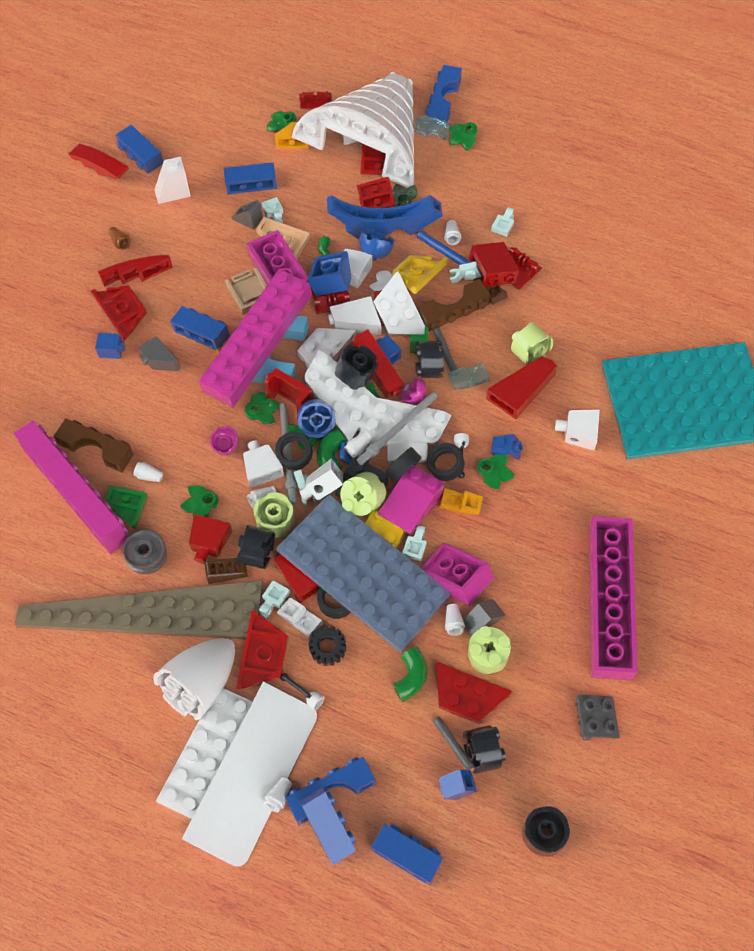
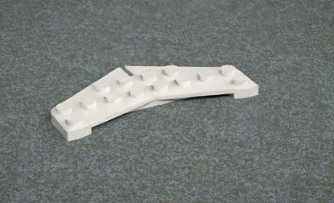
(364, 412)

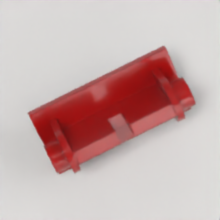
(309, 100)

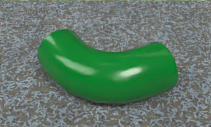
(329, 446)
(415, 676)

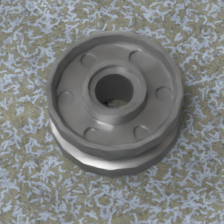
(142, 541)

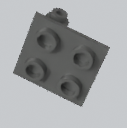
(596, 717)

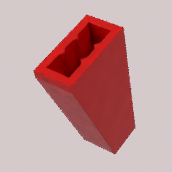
(385, 375)
(521, 387)

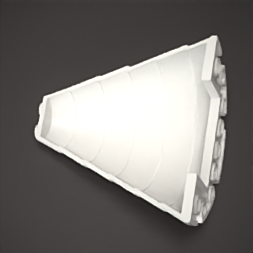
(372, 115)

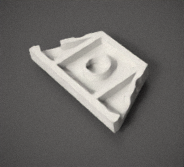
(398, 309)
(326, 340)

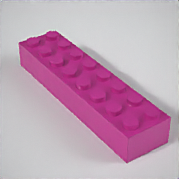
(255, 338)
(72, 486)
(612, 599)

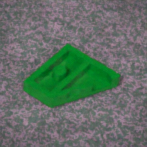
(126, 504)

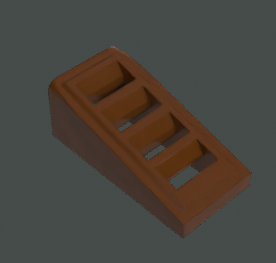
(220, 577)

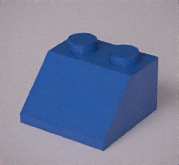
(330, 274)

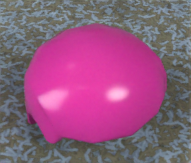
(414, 392)
(224, 440)

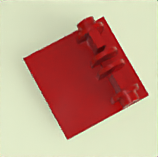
(526, 267)
(324, 302)

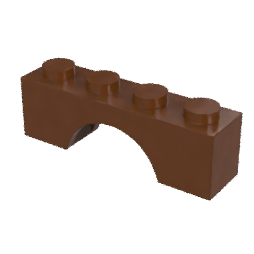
(436, 314)
(74, 435)

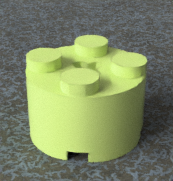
(531, 343)
(362, 493)
(275, 514)
(486, 639)

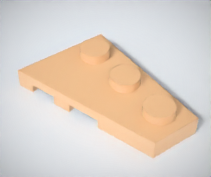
(294, 237)

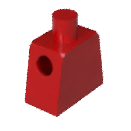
(208, 537)

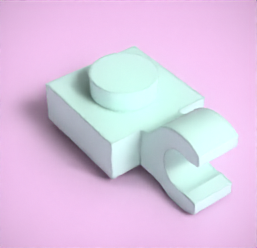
(273, 209)
(503, 223)
(467, 271)
(301, 482)
(415, 545)
(273, 596)

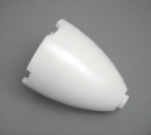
(196, 676)

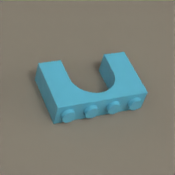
(297, 331)

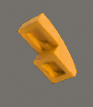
(461, 503)

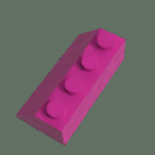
(273, 253)

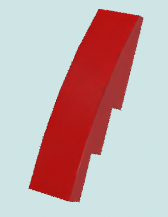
(98, 160)
(132, 269)

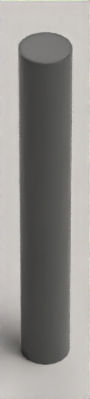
(446, 352)
(453, 743)

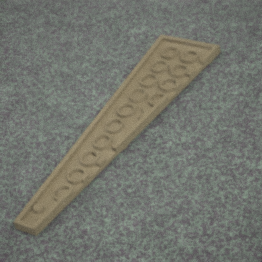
(190, 612)

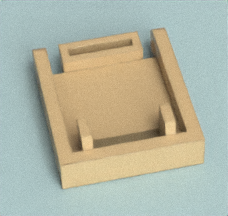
(246, 288)

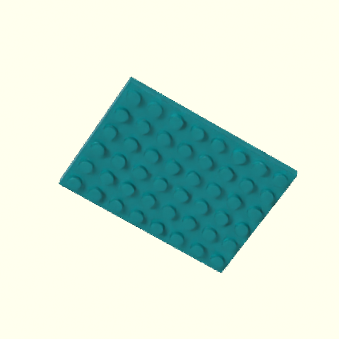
(682, 399)

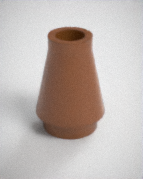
(119, 238)

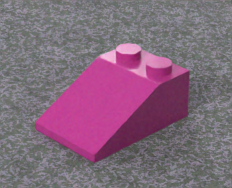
(412, 499)
(459, 573)

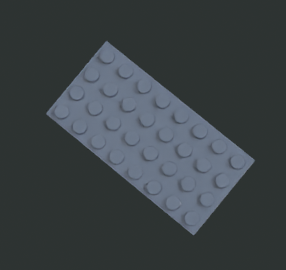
(364, 573)

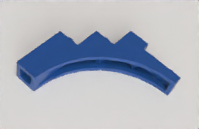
(385, 220)

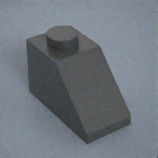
(158, 356)

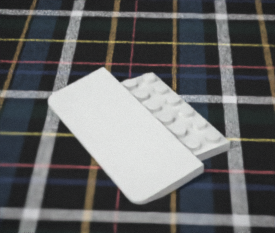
(231, 767)

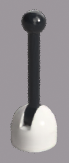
(461, 441)
(314, 699)

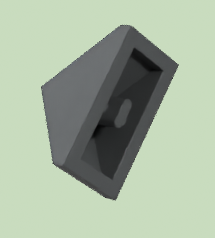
(249, 214)
(482, 615)

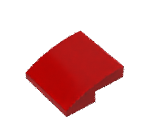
(372, 161)
(376, 194)

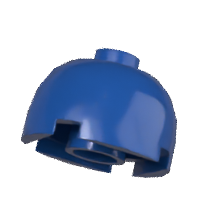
(375, 244)
(316, 418)

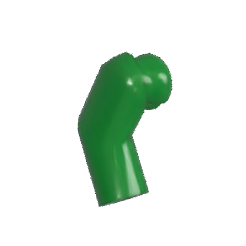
(322, 245)

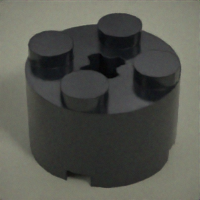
(430, 359)
(356, 366)
(256, 547)
(484, 748)
(558, 834)

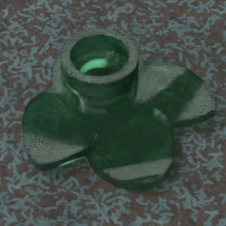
(404, 196)

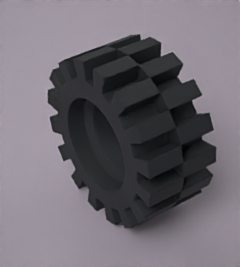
(318, 637)

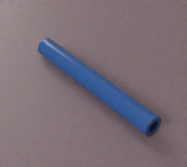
(442, 248)

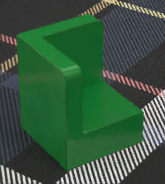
(416, 338)

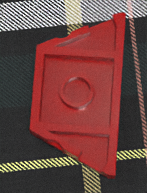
(121, 308)
(262, 653)
(467, 694)

